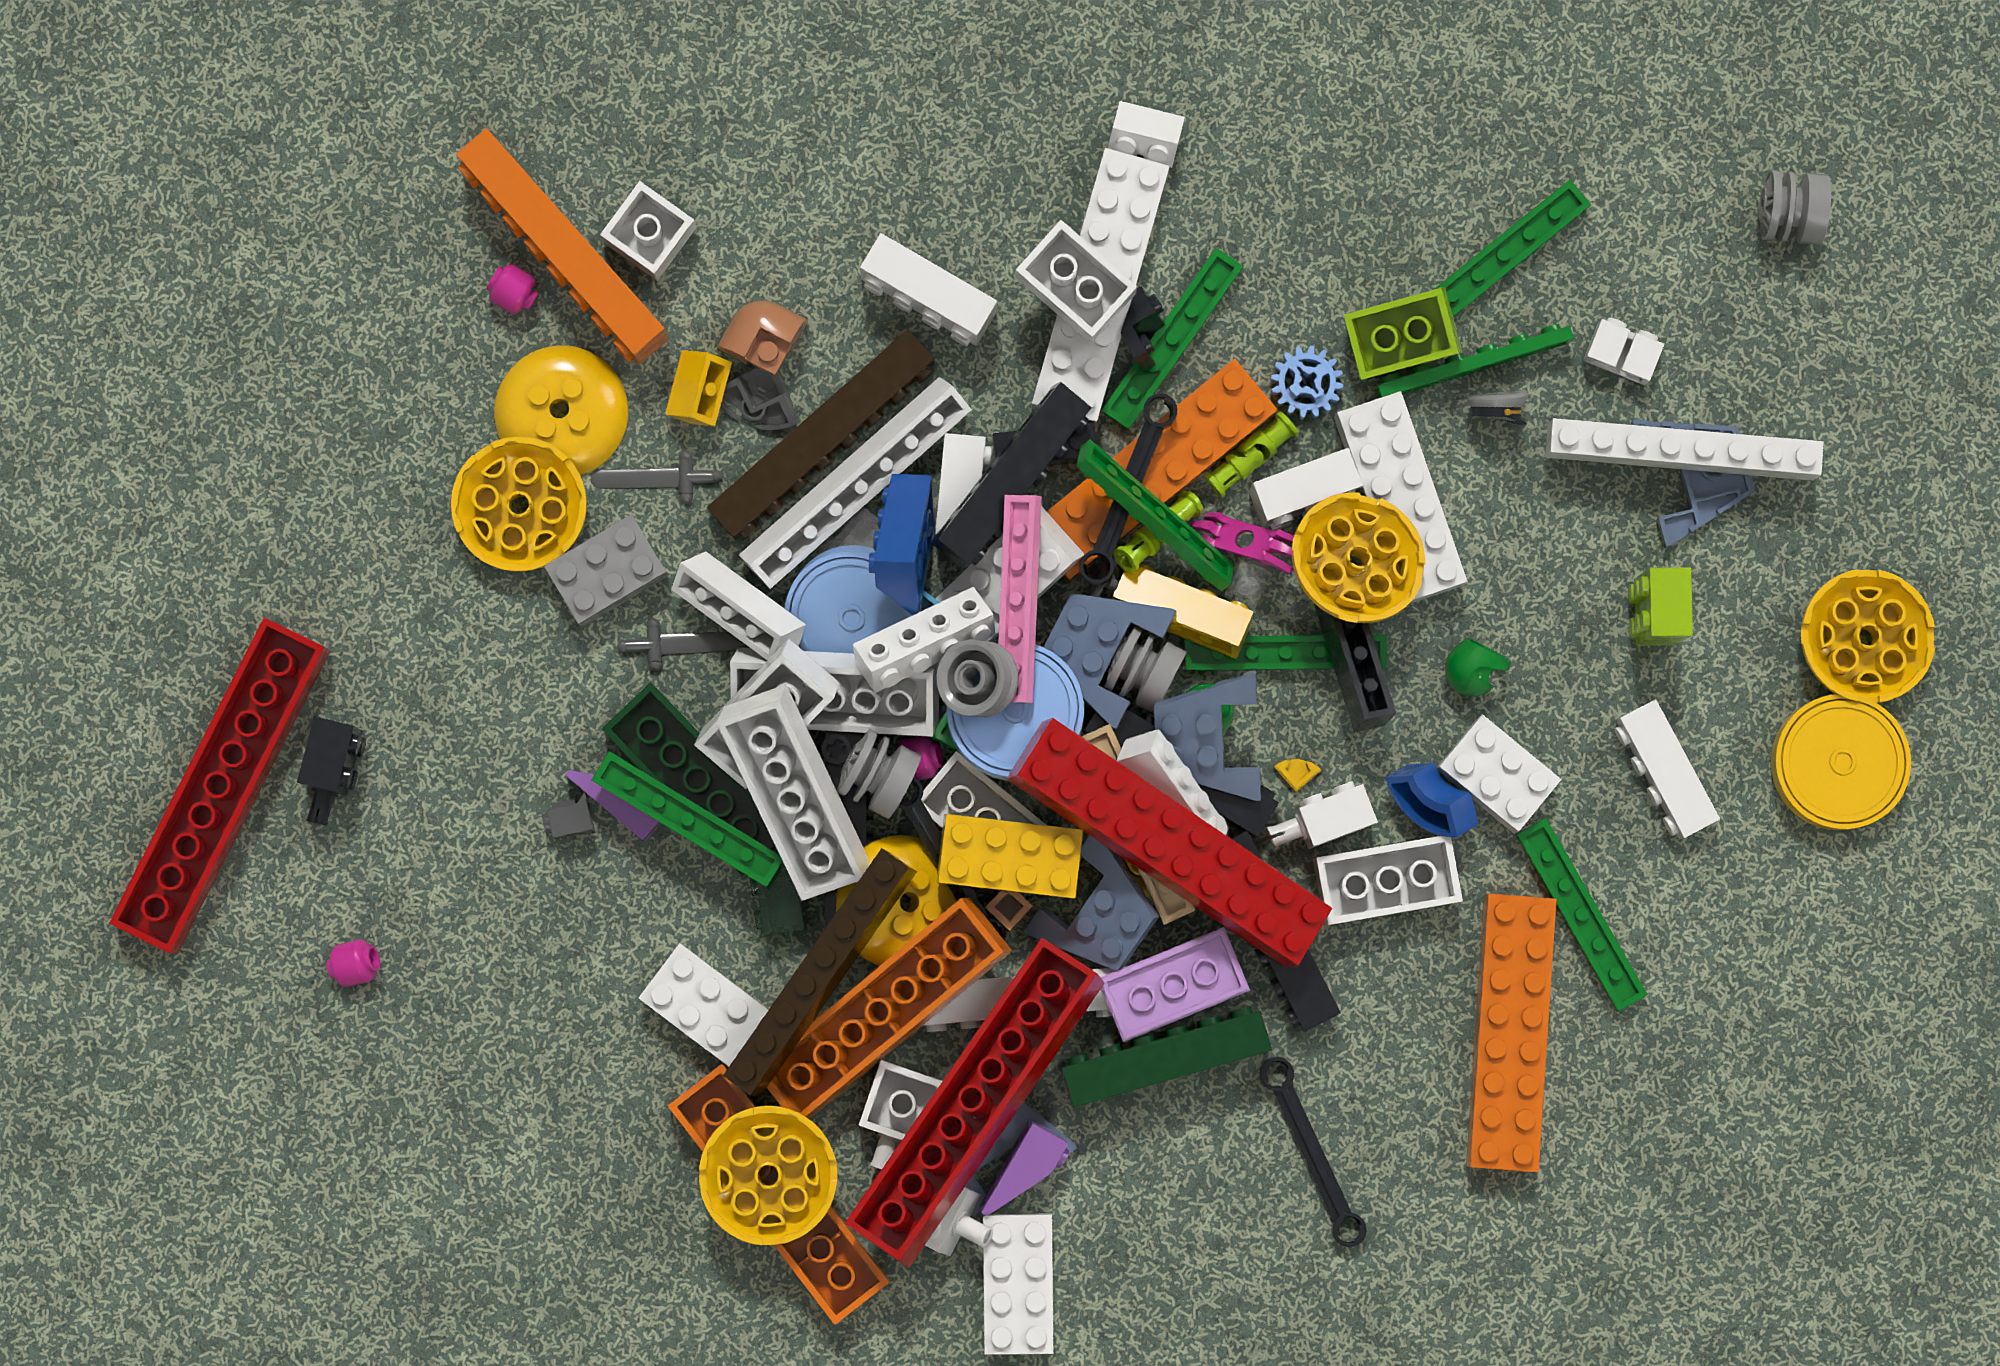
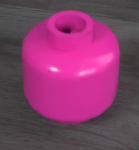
(512, 289)
(930, 754)
(353, 963)

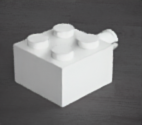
(1327, 818)
(894, 1105)
(959, 1223)

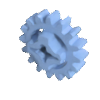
(1297, 369)

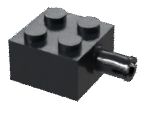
(330, 764)

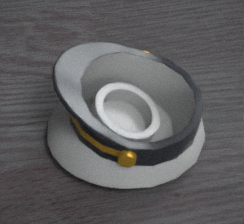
(1499, 405)

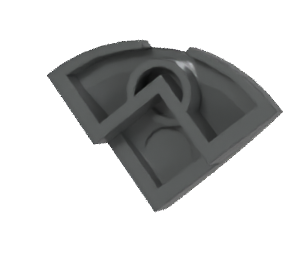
(770, 408)

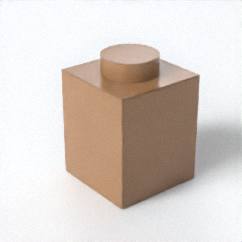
(1008, 908)

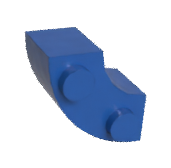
(1431, 800)

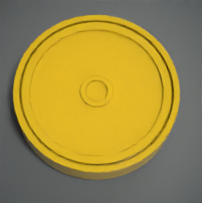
(1840, 762)

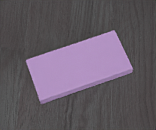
(1174, 984)

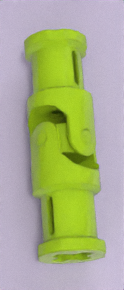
(1246, 458)
(1145, 543)

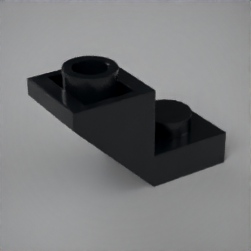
(1142, 320)

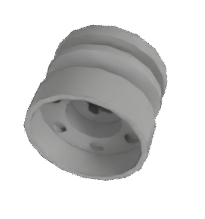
(1800, 207)
(1144, 669)
(878, 773)

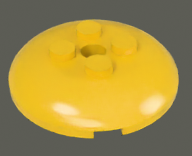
(571, 376)
(485, 497)
(1378, 537)
(1899, 631)
(927, 898)
(732, 1180)

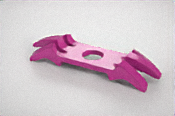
(1263, 543)

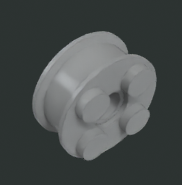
(997, 680)

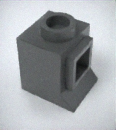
(569, 818)

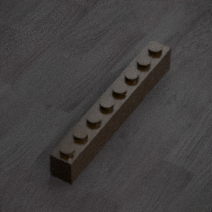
(821, 435)
(820, 973)

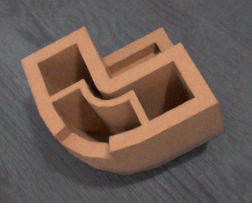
(762, 335)

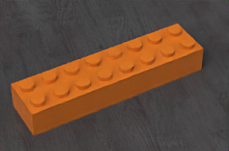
(558, 242)
(1204, 431)
(888, 1007)
(1511, 1032)
(830, 1255)

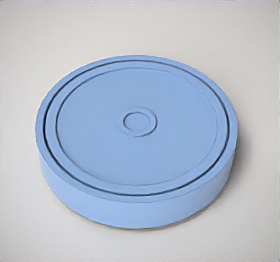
(840, 601)
(999, 740)

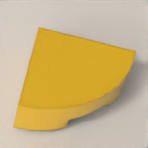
(1297, 772)

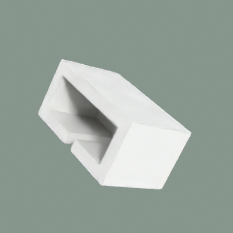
(1146, 133)
(1623, 351)

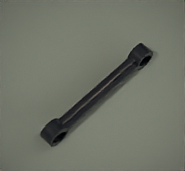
(1137, 468)
(931, 839)
(1312, 1152)

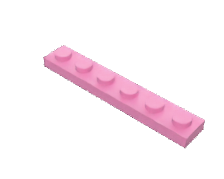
(1020, 587)

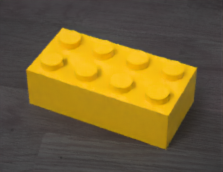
(1009, 856)

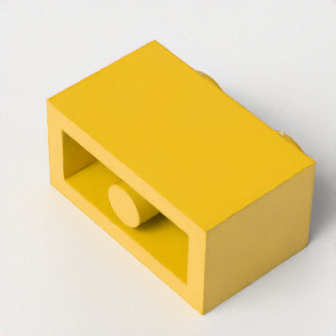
(698, 388)

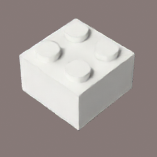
(648, 230)

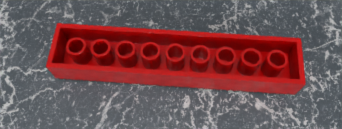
(219, 786)
(1169, 843)
(975, 1102)

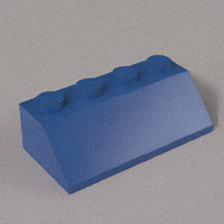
(904, 539)

